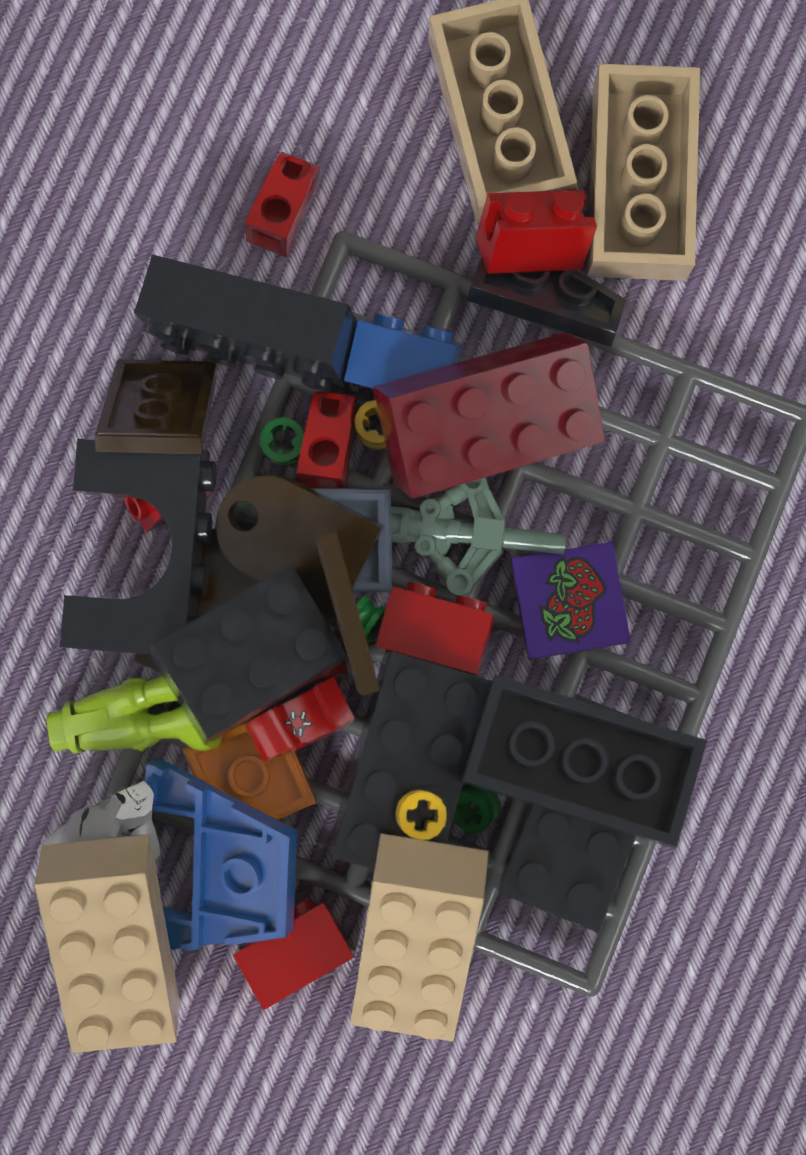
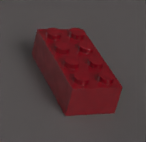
(489, 414)

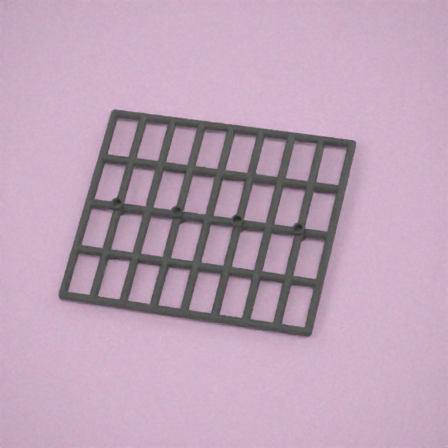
(634, 512)

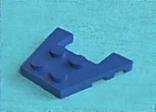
(239, 864)

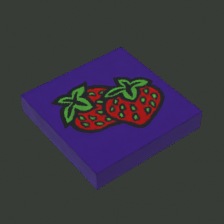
(570, 601)

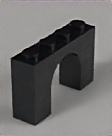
(178, 490)

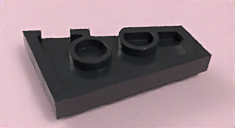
(553, 299)

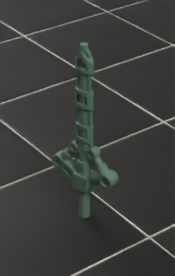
(436, 528)

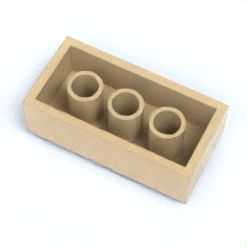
(500, 101)
(644, 171)
(419, 937)
(108, 943)

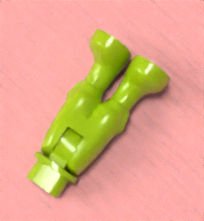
(121, 720)

